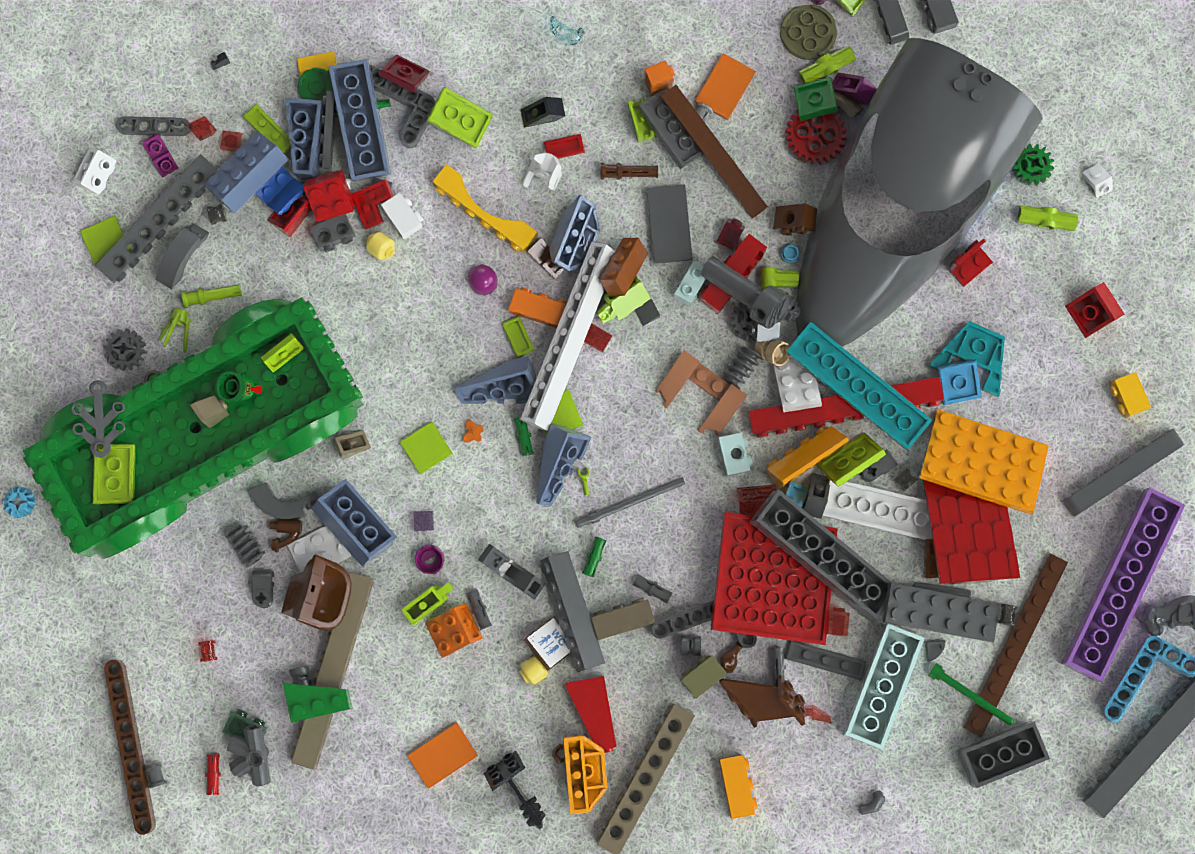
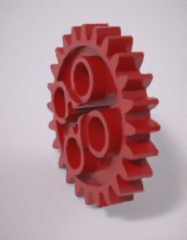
(802, 144)

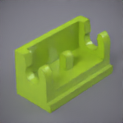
(641, 127)

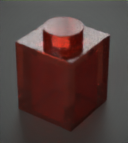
(838, 622)

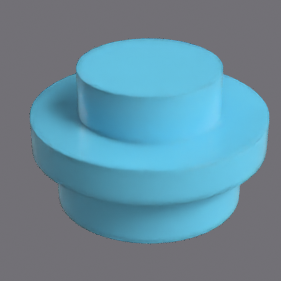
(790, 253)

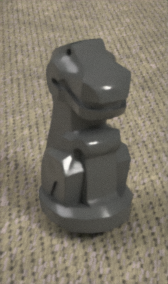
(1175, 613)

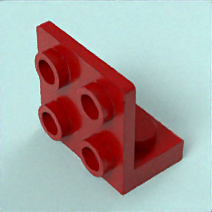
(971, 264)

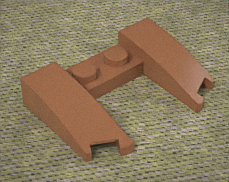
(690, 368)

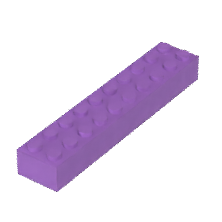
(1123, 584)

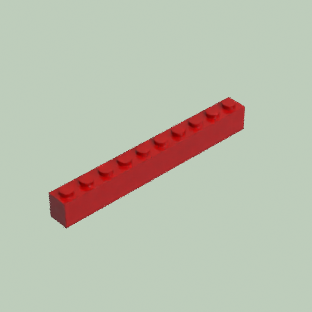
(836, 409)

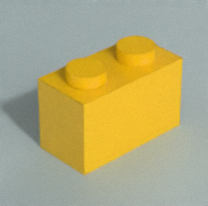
(1130, 395)

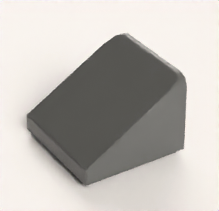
(647, 312)

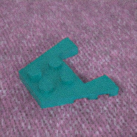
(978, 344)

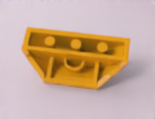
(584, 773)

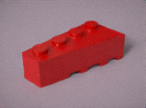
(744, 260)

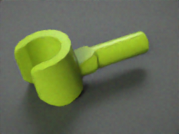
(584, 481)

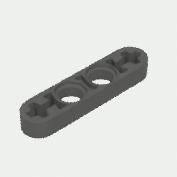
(153, 126)

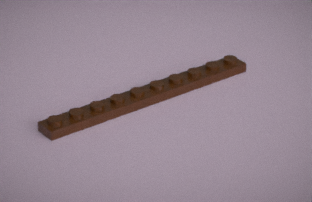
(1016, 642)

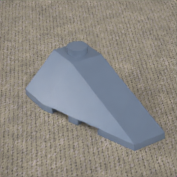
(507, 381)
(559, 453)

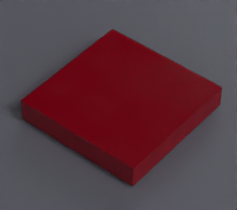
(404, 73)

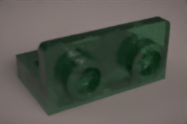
(238, 721)

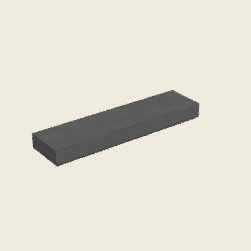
(825, 660)

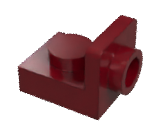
(731, 233)

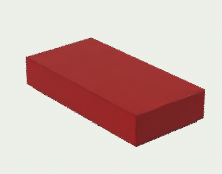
(565, 146)

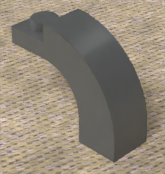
(178, 254)
(268, 503)
(511, 571)

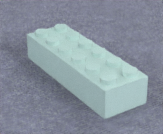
(883, 686)

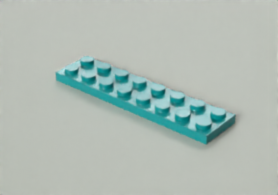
(859, 386)

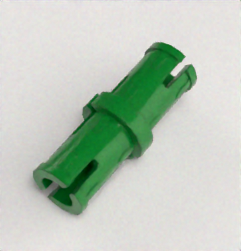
(523, 437)
(594, 557)

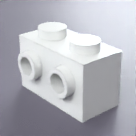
(94, 171)

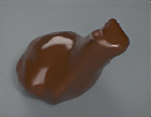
(729, 659)

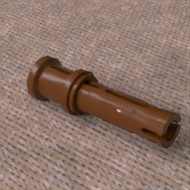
(615, 171)

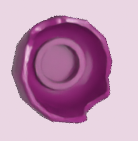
(482, 279)
(425, 553)

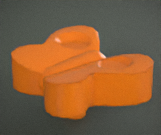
(473, 432)

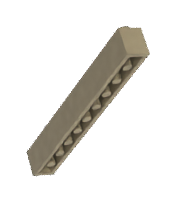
(332, 671)

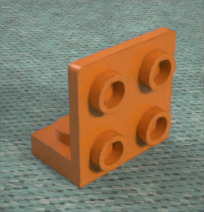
(453, 630)

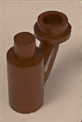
(293, 527)

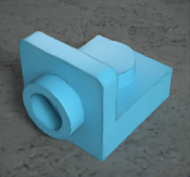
(797, 493)

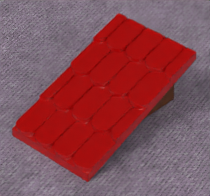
(970, 537)

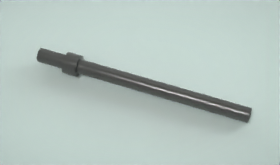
(595, 517)

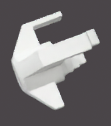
(544, 166)

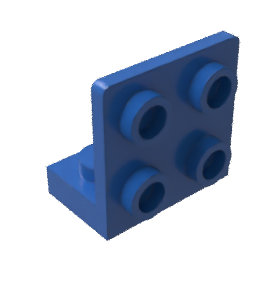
(280, 191)

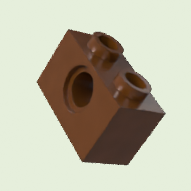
(795, 219)

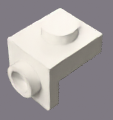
(1098, 179)

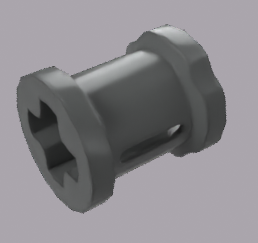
(155, 776)

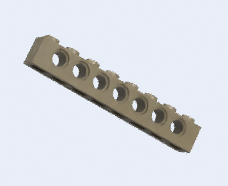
(616, 844)

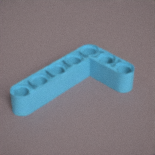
(1143, 672)

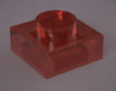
(202, 128)
(231, 141)

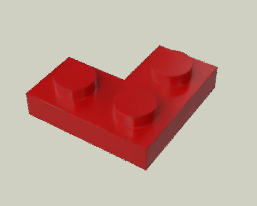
(368, 200)

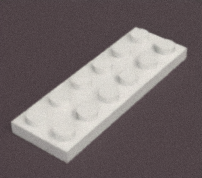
(879, 510)

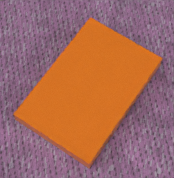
(725, 86)
(442, 755)

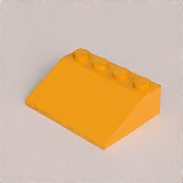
(806, 456)

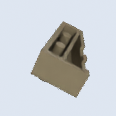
(622, 619)

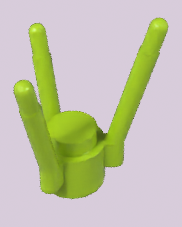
(176, 318)

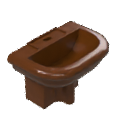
(318, 594)

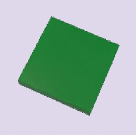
(815, 99)

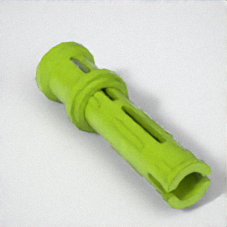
(202, 296)

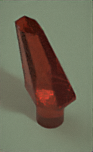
(817, 714)

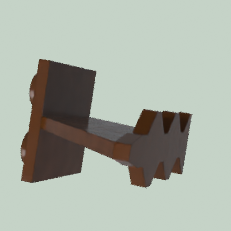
(764, 701)

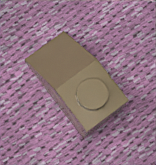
(210, 410)

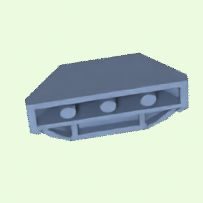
(574, 234)

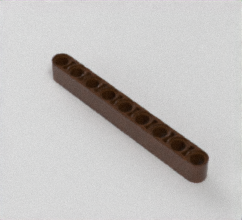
(126, 756)

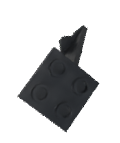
(504, 771)

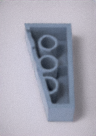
(305, 135)

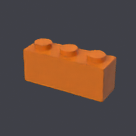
(537, 307)

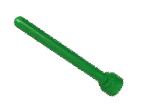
(938, 673)

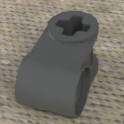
(880, 467)
(262, 586)

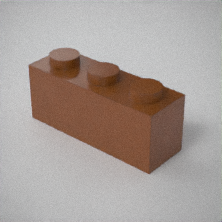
(623, 266)

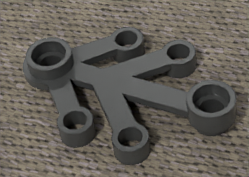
(99, 423)

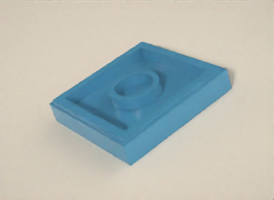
(959, 381)

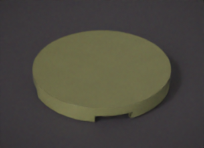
(808, 32)

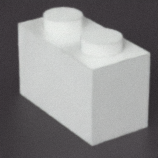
(402, 215)

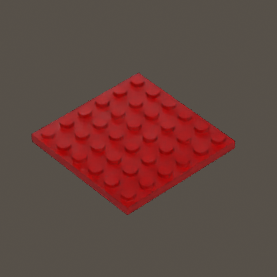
(765, 589)

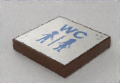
(548, 643)

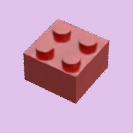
(329, 195)

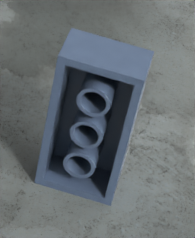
(246, 171)
(354, 522)

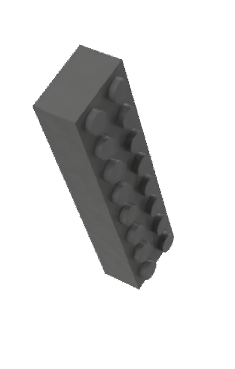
(822, 554)

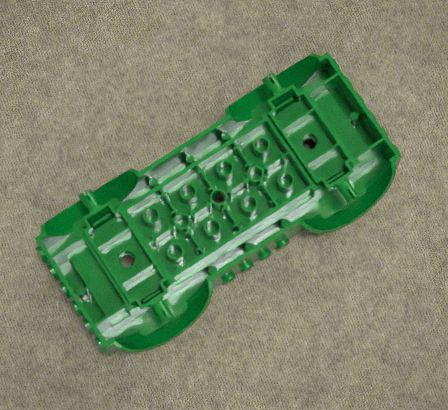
(171, 458)

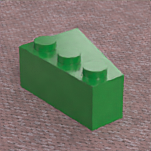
(315, 701)

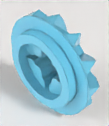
(25, 508)

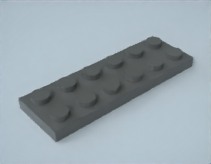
(941, 612)

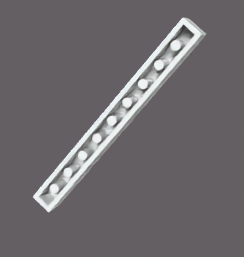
(568, 338)

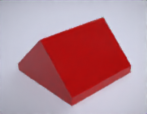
(291, 220)

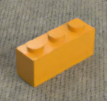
(738, 786)

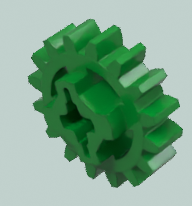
(1039, 169)

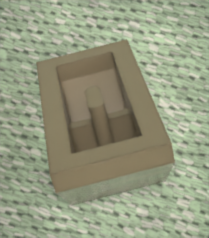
(351, 444)

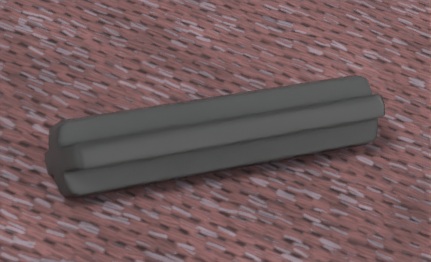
(944, 589)

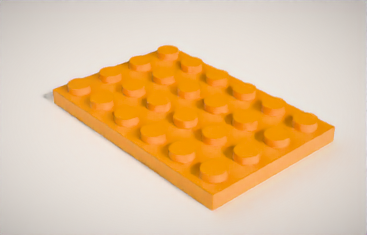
(984, 461)

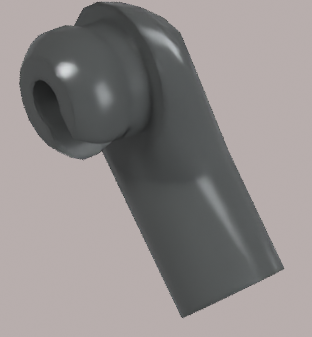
(875, 805)

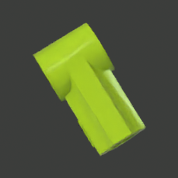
(778, 278)

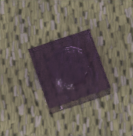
(423, 521)

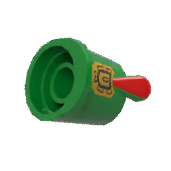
(236, 387)

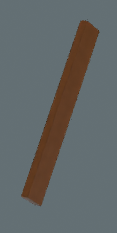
(713, 151)

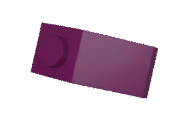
(855, 87)

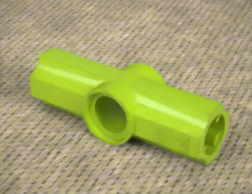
(827, 65)
(1047, 217)

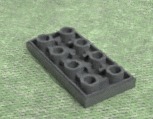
(669, 224)

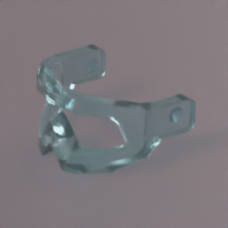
(555, 24)

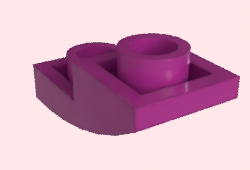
(160, 155)

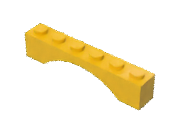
(515, 232)

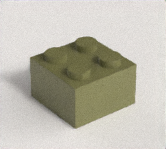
(703, 676)

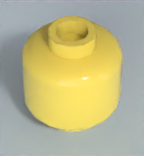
(380, 245)
(533, 670)

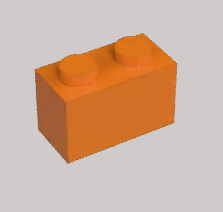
(658, 77)

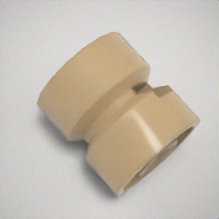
(773, 351)

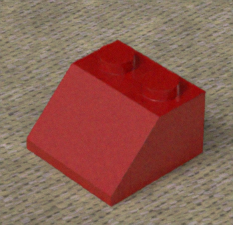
(1094, 309)

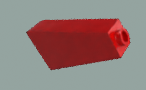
(593, 707)

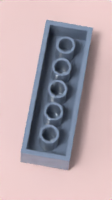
(360, 120)

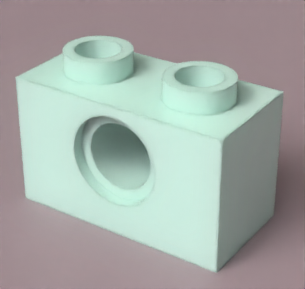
(690, 285)
(734, 466)

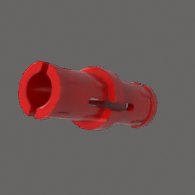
(213, 774)

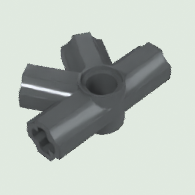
(247, 759)

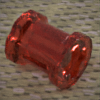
(207, 651)

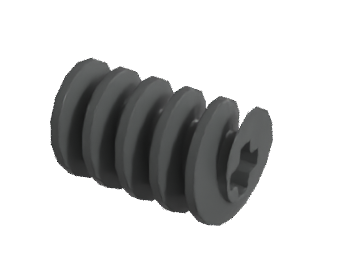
(741, 366)
(245, 544)

